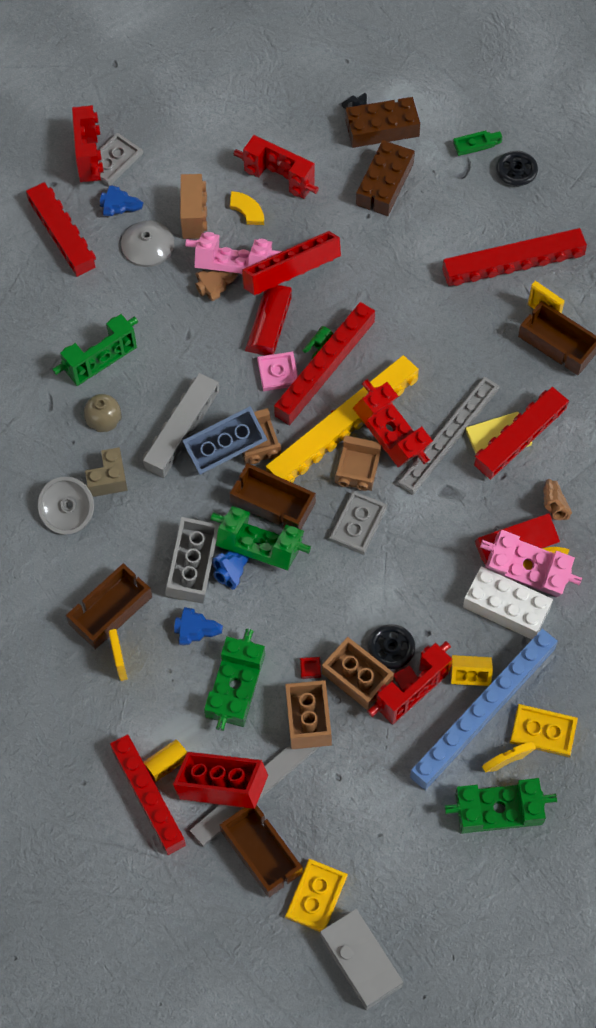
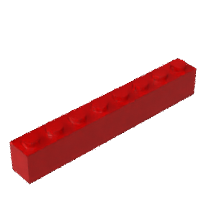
(514, 257)
(324, 363)

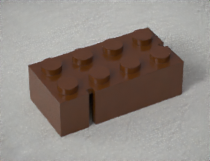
(382, 121)
(385, 177)
(559, 337)
(272, 497)
(109, 606)
(261, 849)

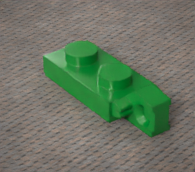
(476, 142)

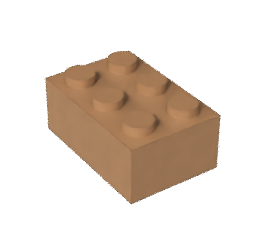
(193, 206)
(356, 672)
(308, 714)

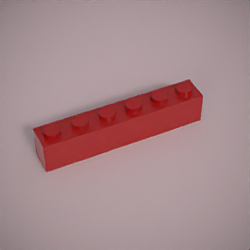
(61, 229)
(291, 263)
(520, 432)
(148, 794)

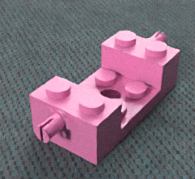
(211, 257)
(549, 569)

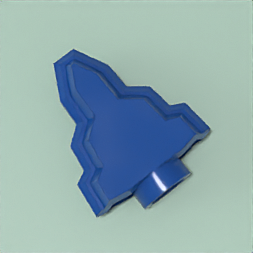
(118, 201)
(229, 568)
(195, 626)

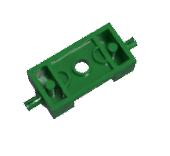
(84, 365)
(240, 537)
(240, 662)
(522, 804)

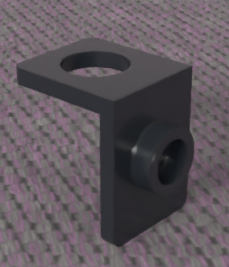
(361, 100)

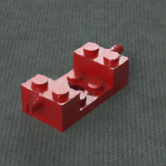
(85, 143)
(262, 154)
(377, 411)
(434, 667)

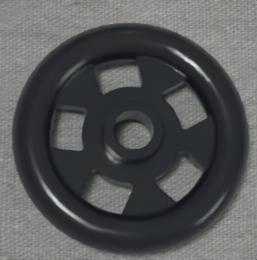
(517, 168)
(404, 636)

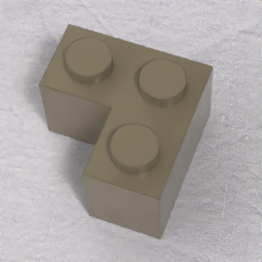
(108, 478)

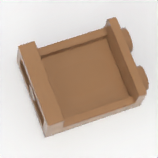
(267, 450)
(358, 463)

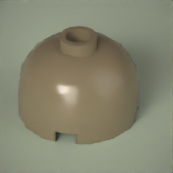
(102, 413)

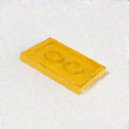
(546, 729)
(316, 895)

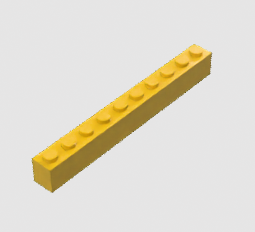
(337, 425)

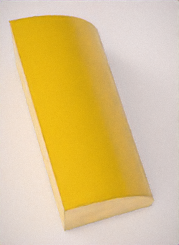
(471, 670)
(165, 760)

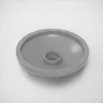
(149, 250)
(54, 505)

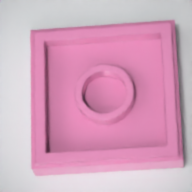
(277, 370)

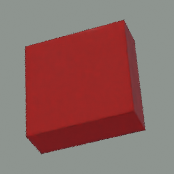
(310, 667)
(405, 677)

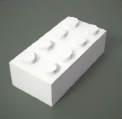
(507, 603)

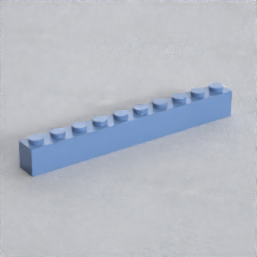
(483, 709)

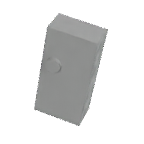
(192, 560)
(361, 959)

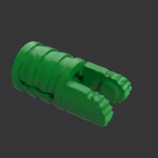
(318, 340)

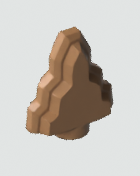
(213, 282)
(555, 501)

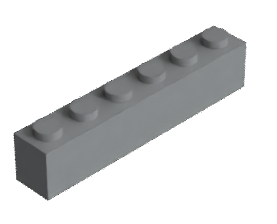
(180, 425)

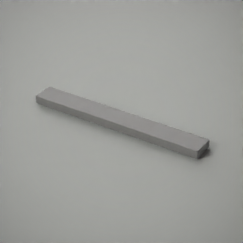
(449, 435)
(277, 770)

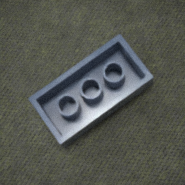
(224, 440)

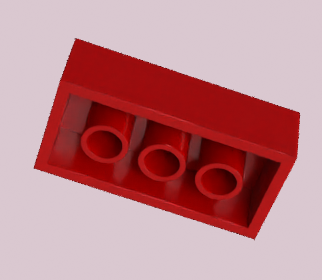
(221, 780)

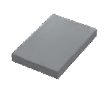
(117, 157)
(358, 522)

